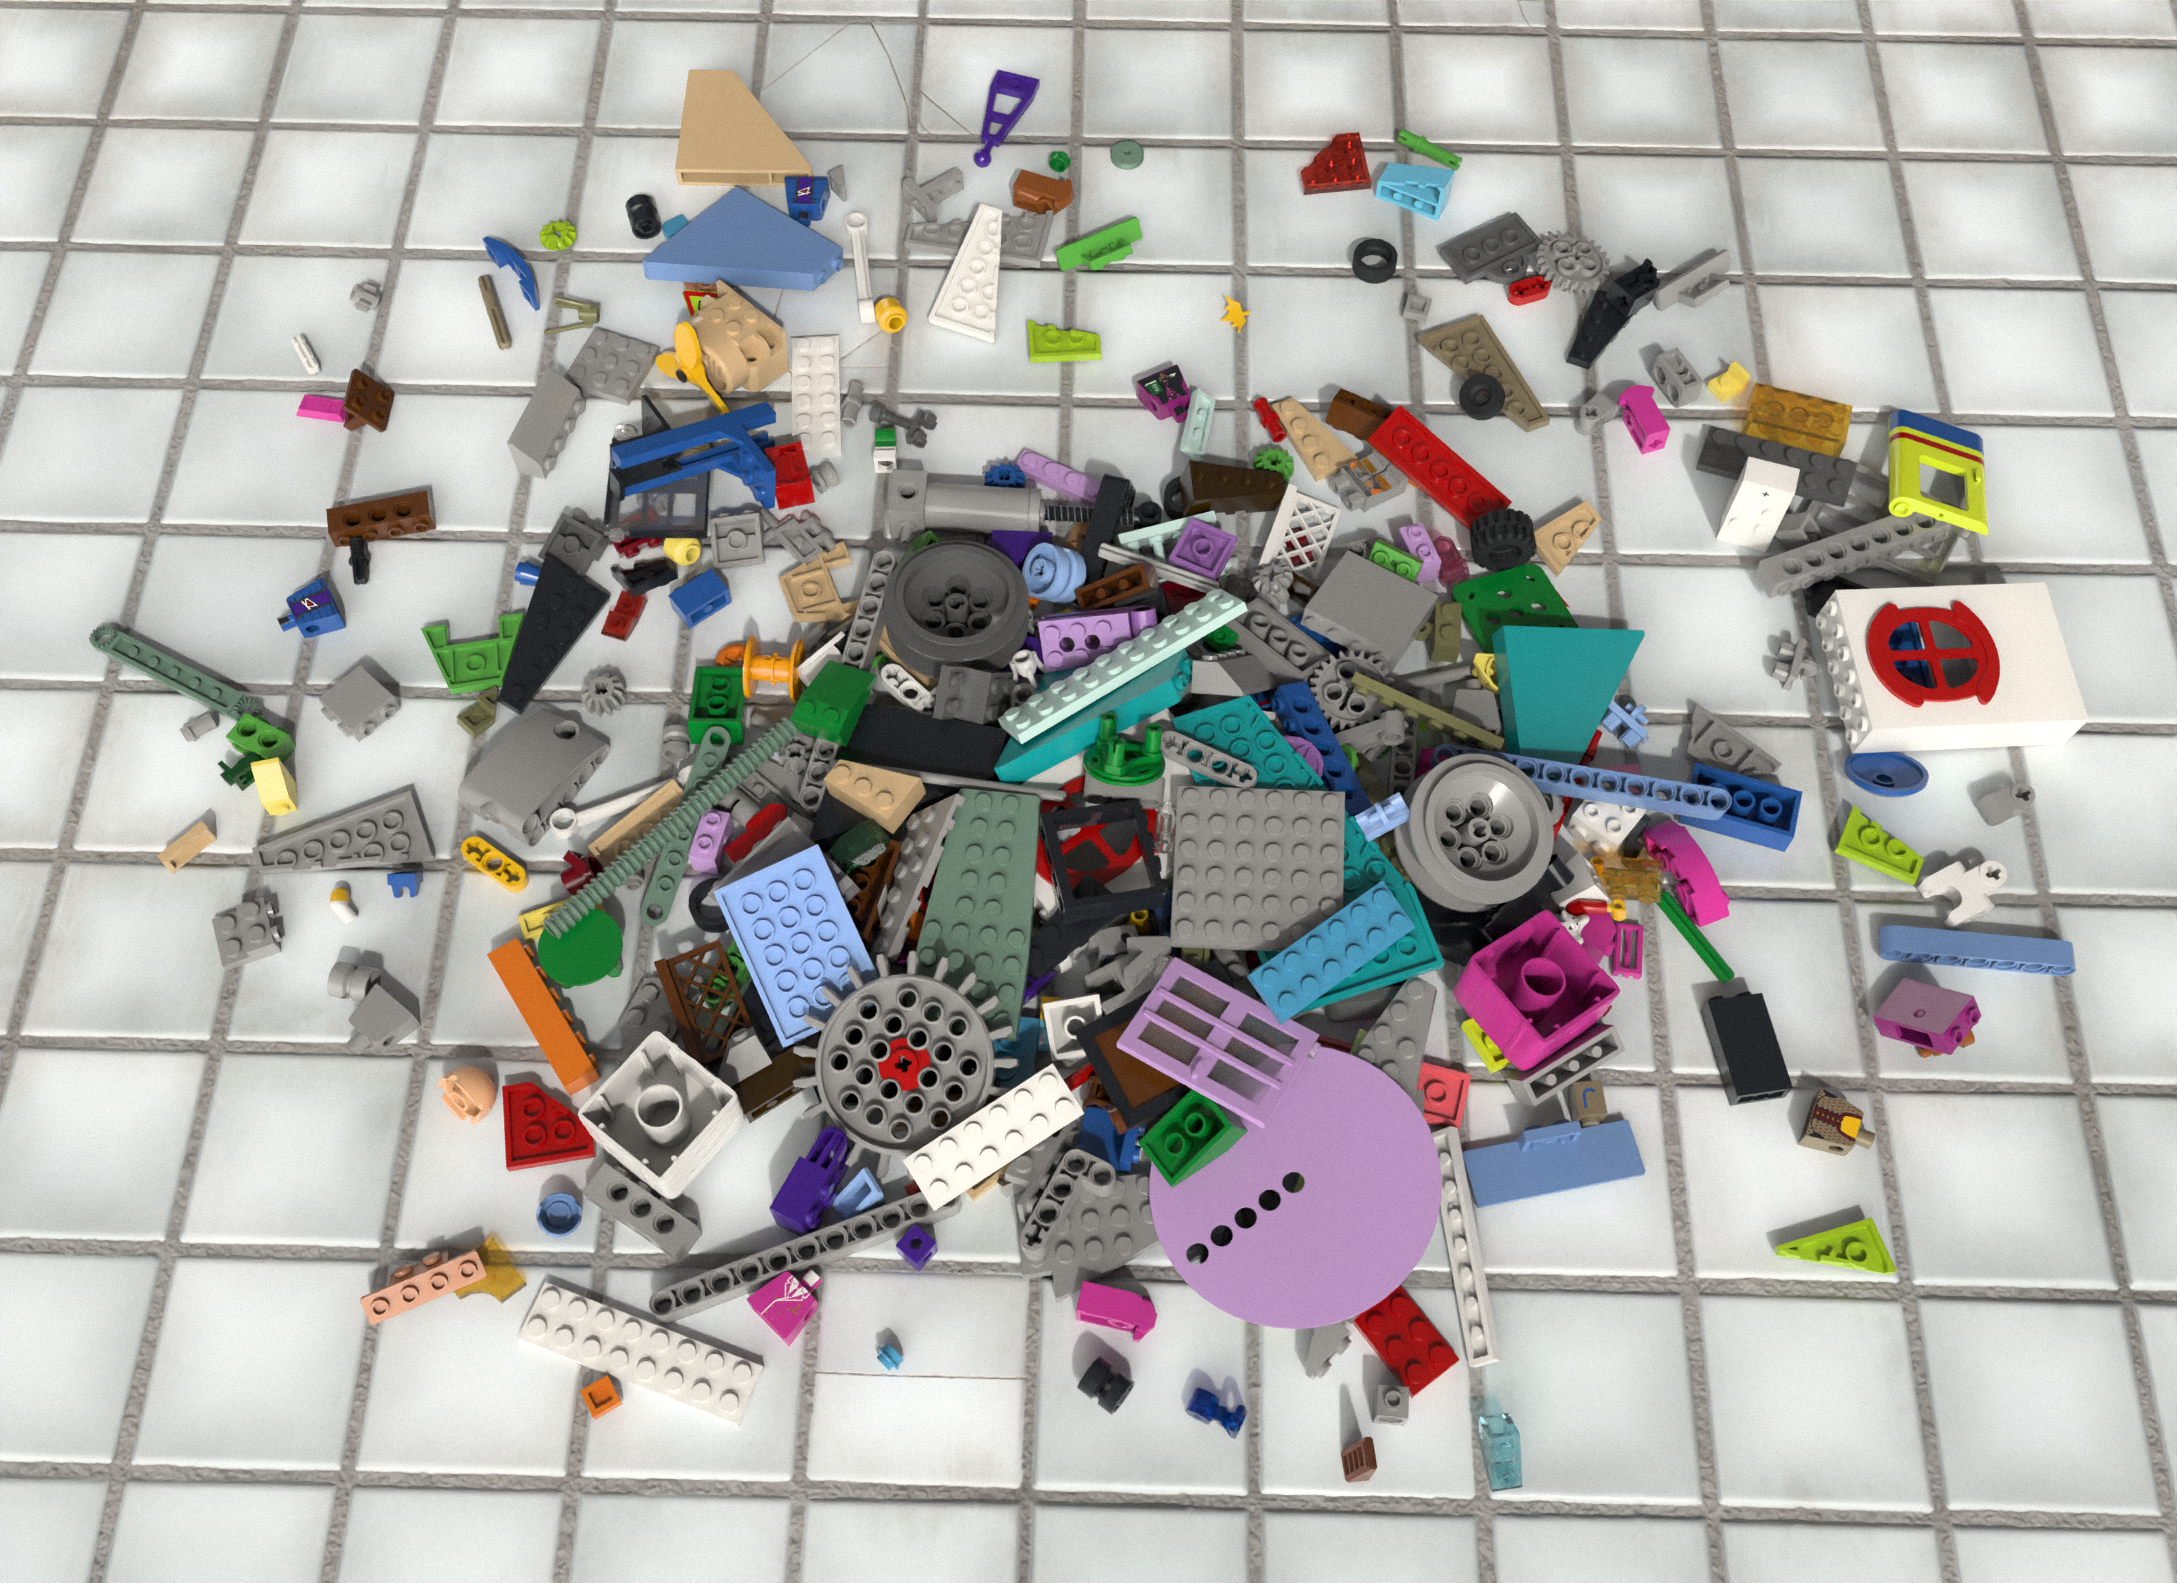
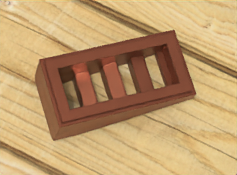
(1359, 1460)

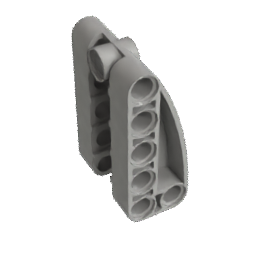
(532, 775)

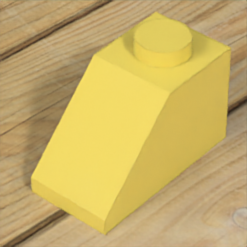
(275, 786)

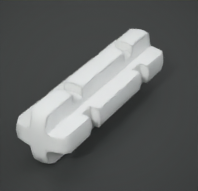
(305, 354)

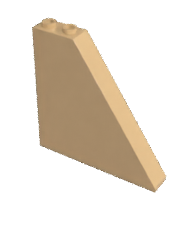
(731, 137)

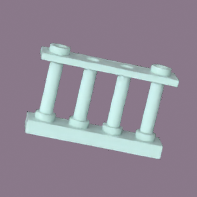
(1158, 533)

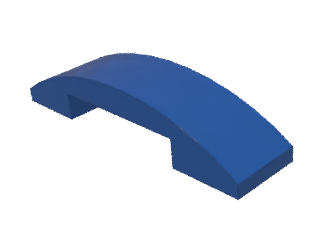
(504, 255)

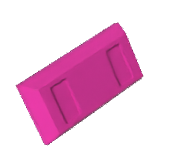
(322, 408)

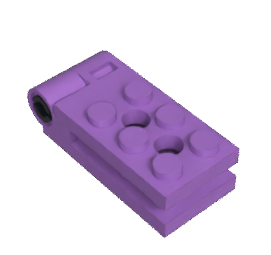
(1109, 625)

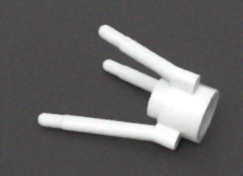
(1025, 664)

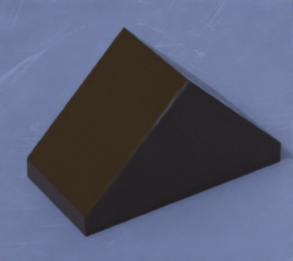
(1303, 588)

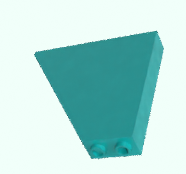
(1558, 686)
(1132, 702)

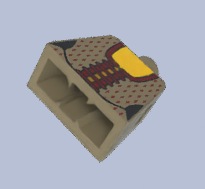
(1834, 1125)

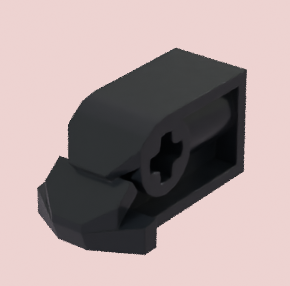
(1634, 289)

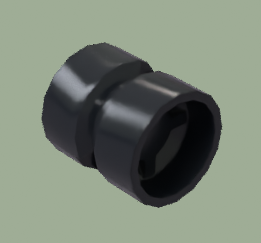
(643, 216)
(1096, 1379)

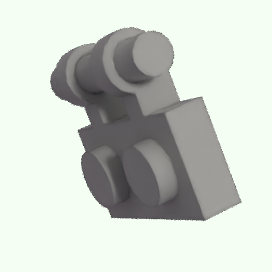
(800, 543)

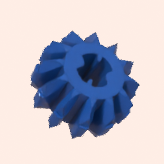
(1005, 476)

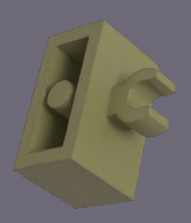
(1444, 632)

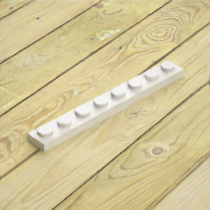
(1465, 1252)

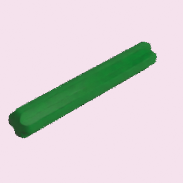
(1695, 938)

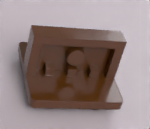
(366, 402)

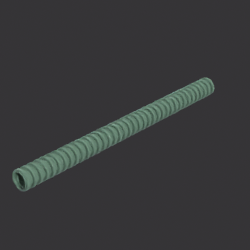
(670, 827)

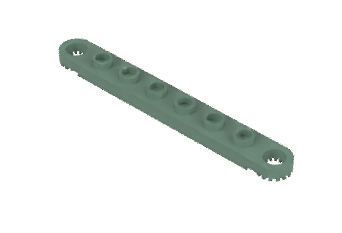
(173, 673)
(675, 857)

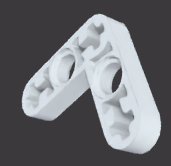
(906, 681)

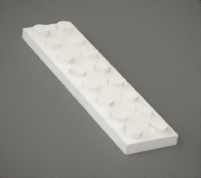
(641, 1354)

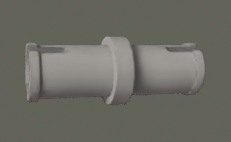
(852, 404)

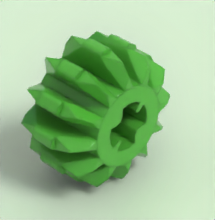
(1275, 461)

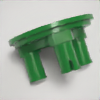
(1125, 760)
(584, 952)

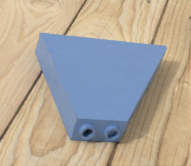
(746, 246)

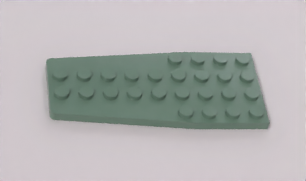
(985, 904)

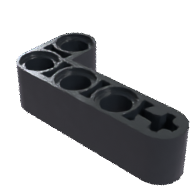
(1514, 913)

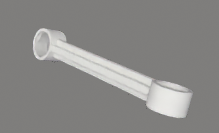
(861, 264)
(610, 806)

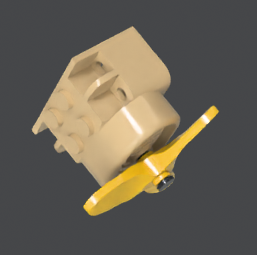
(726, 348)

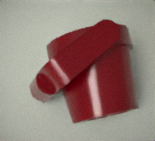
(580, 871)

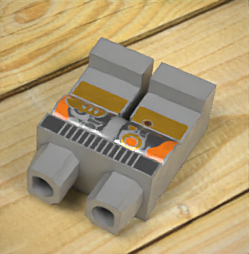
(1369, 482)

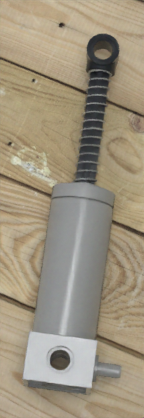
(926, 506)

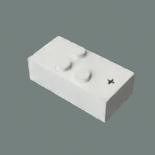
(1758, 504)

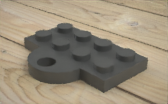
(1493, 251)

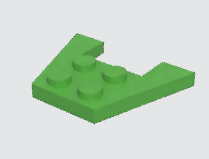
(477, 663)

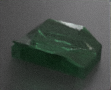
(860, 846)

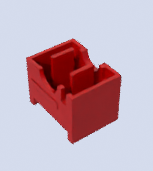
(793, 479)

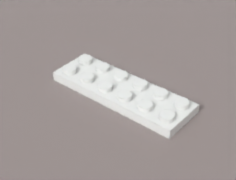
(816, 395)
(993, 1137)

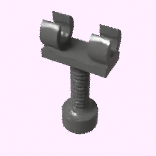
(913, 436)

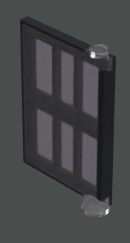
(661, 512)

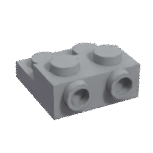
(737, 540)
(247, 933)

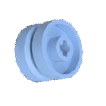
(1054, 573)

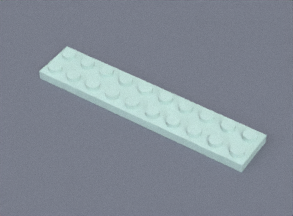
(1121, 665)

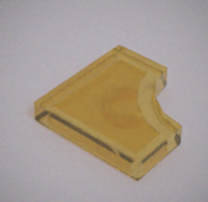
(501, 1278)

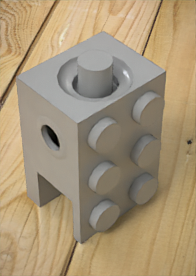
(1111, 979)

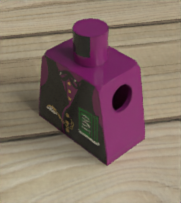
(1165, 394)

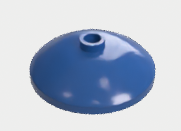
(1886, 773)

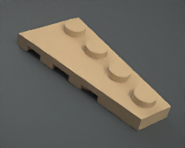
(1313, 442)
(636, 824)

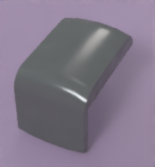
(1363, 1006)

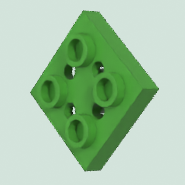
(1402, 564)

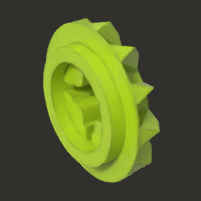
(553, 242)

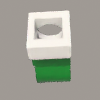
(885, 449)

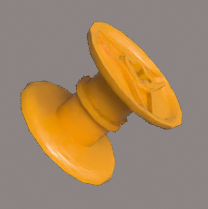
(772, 668)

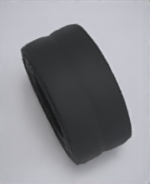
(1472, 387)

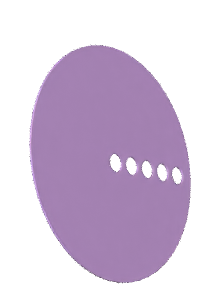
(1340, 1238)

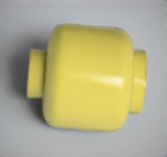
(682, 550)

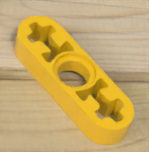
(491, 853)

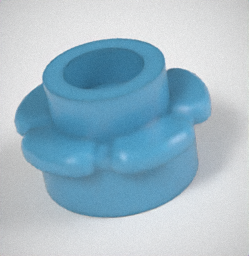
(889, 1357)

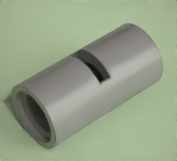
(739, 806)

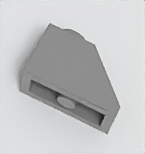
(1798, 530)
(743, 1056)

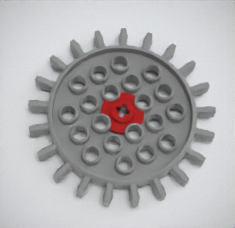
(887, 995)

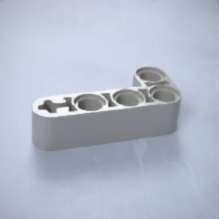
(1062, 1205)

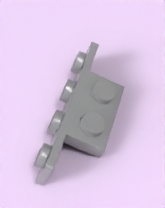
(1696, 284)
(1038, 1165)

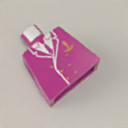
(787, 1303)

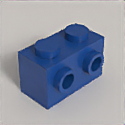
(699, 598)

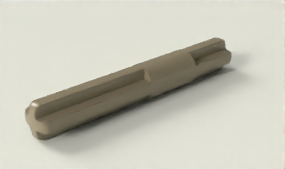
(494, 312)

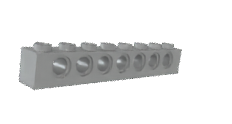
(1847, 552)

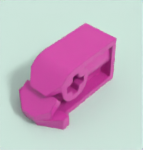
(1644, 418)
(1116, 1309)

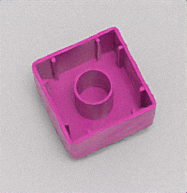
(1534, 990)

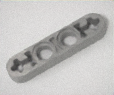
(1209, 757)

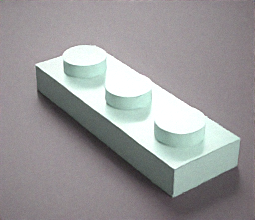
(1197, 425)

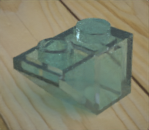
(1501, 1451)

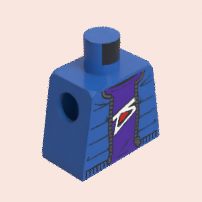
(807, 198)
(312, 611)

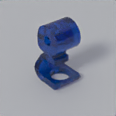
(1206, 1407)

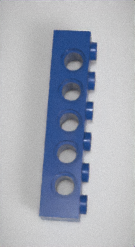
(1304, 719)

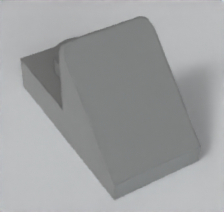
(1147, 955)

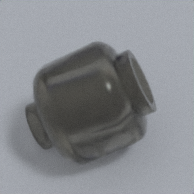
(1239, 587)

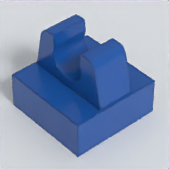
(407, 879)

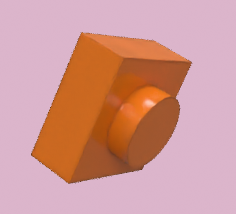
(601, 1397)

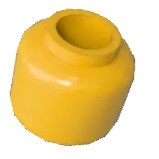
(890, 315)

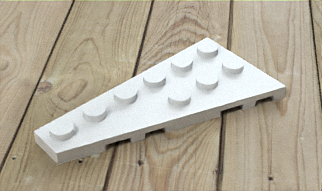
(971, 288)

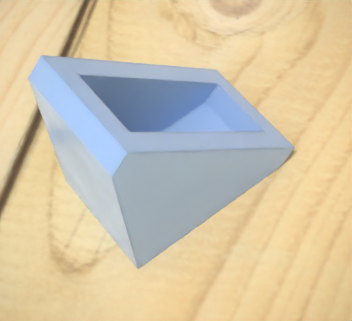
(859, 1196)

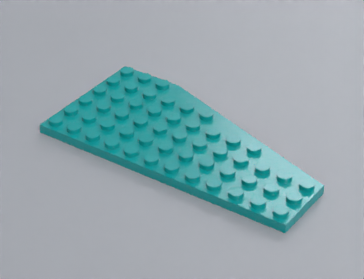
(1247, 735)

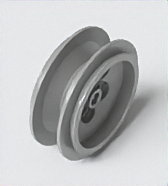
(1502, 799)

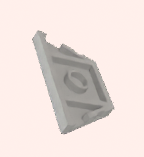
(1722, 747)
(651, 1011)

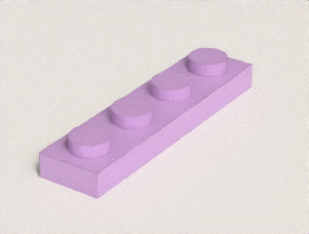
(1058, 477)

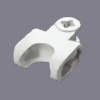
(1965, 889)

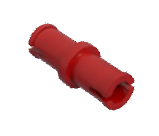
(1270, 420)

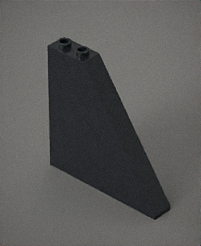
(913, 743)

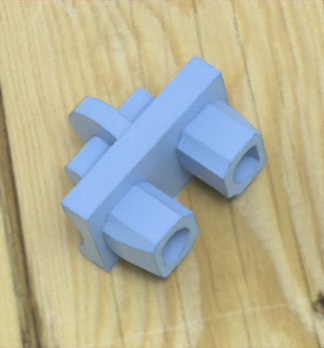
(1634, 731)
(1383, 817)

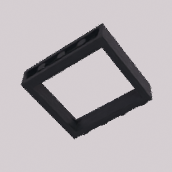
(1107, 904)

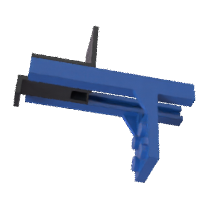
(651, 462)

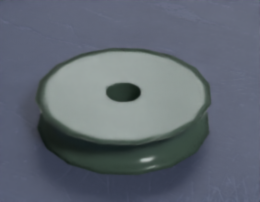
(1127, 154)

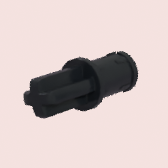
(358, 560)

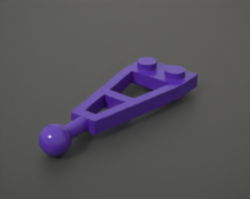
(1010, 85)

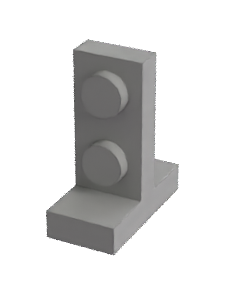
(933, 193)

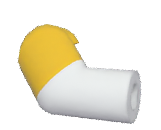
(340, 904)

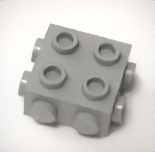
(358, 704)

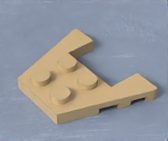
(811, 590)

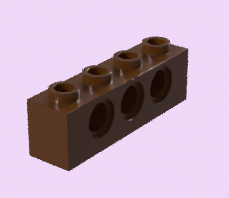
(381, 518)

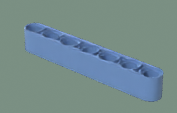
(1976, 950)

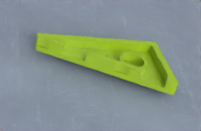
(1849, 1246)

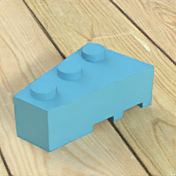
(1416, 188)

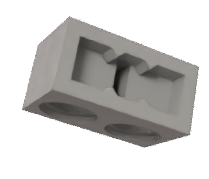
(1677, 378)

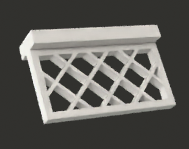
(1281, 527)

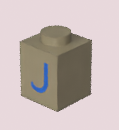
(1587, 1102)

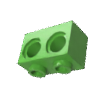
(262, 739)

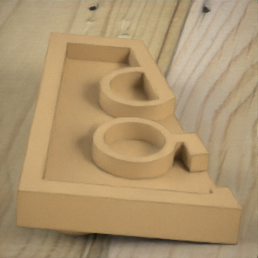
(1565, 535)

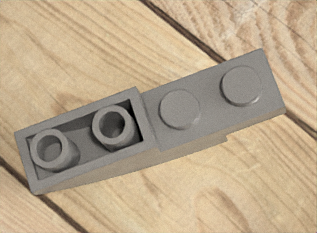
(1325, 1344)

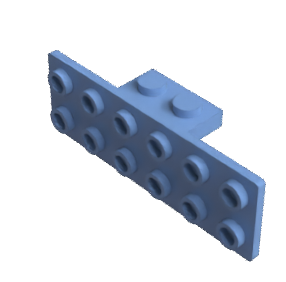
(1552, 1161)

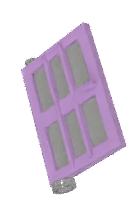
(1217, 1041)

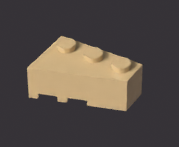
(875, 792)

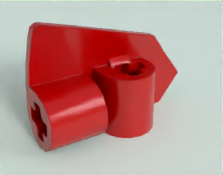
(756, 829)

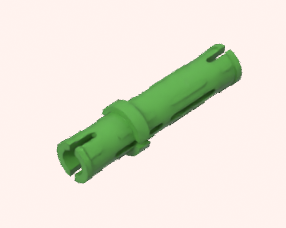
(1429, 149)

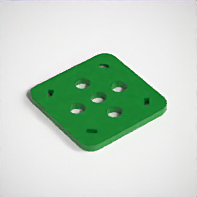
(1522, 596)

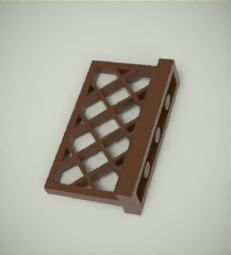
(681, 1005)

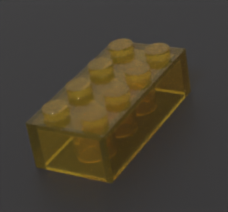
(1797, 420)

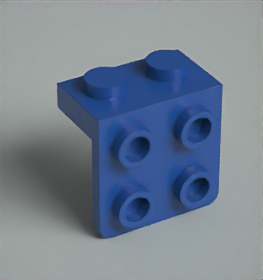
(1102, 1141)

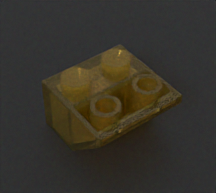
(1633, 879)

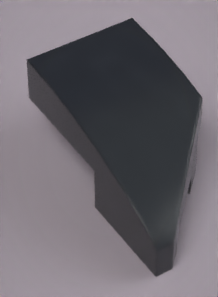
(1632, 846)

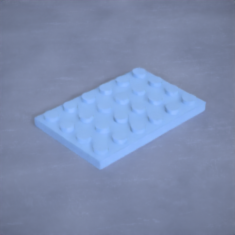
(795, 940)

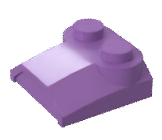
(1203, 549)

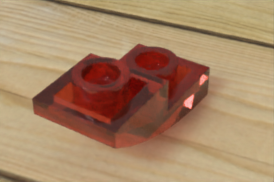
(625, 616)

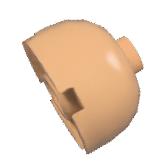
(469, 1092)

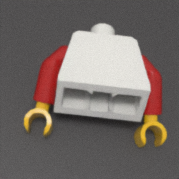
(1585, 892)

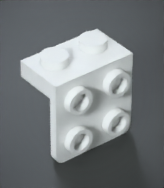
(1603, 824)

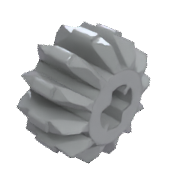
(603, 694)

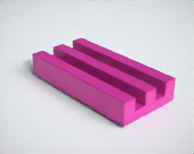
(1625, 970)

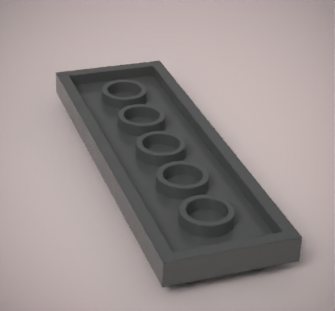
(1820, 475)

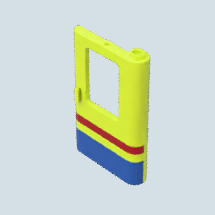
(1927, 441)

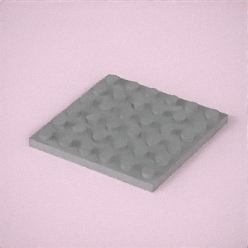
(1255, 866)

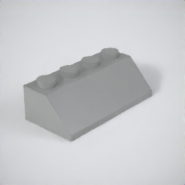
(545, 425)
(1277, 644)
(1230, 674)

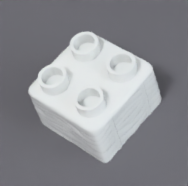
(663, 1115)

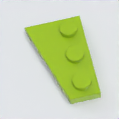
(1057, 345)
(1872, 847)

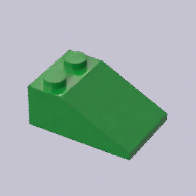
(717, 701)
(833, 702)
(1191, 1137)

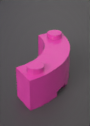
(1698, 884)

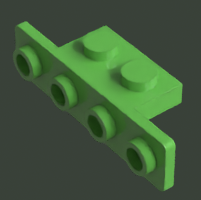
(1101, 247)

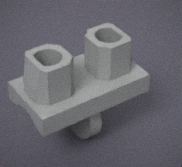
(1797, 665)

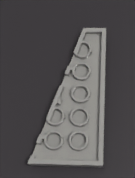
(365, 837)

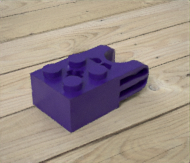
(812, 1184)

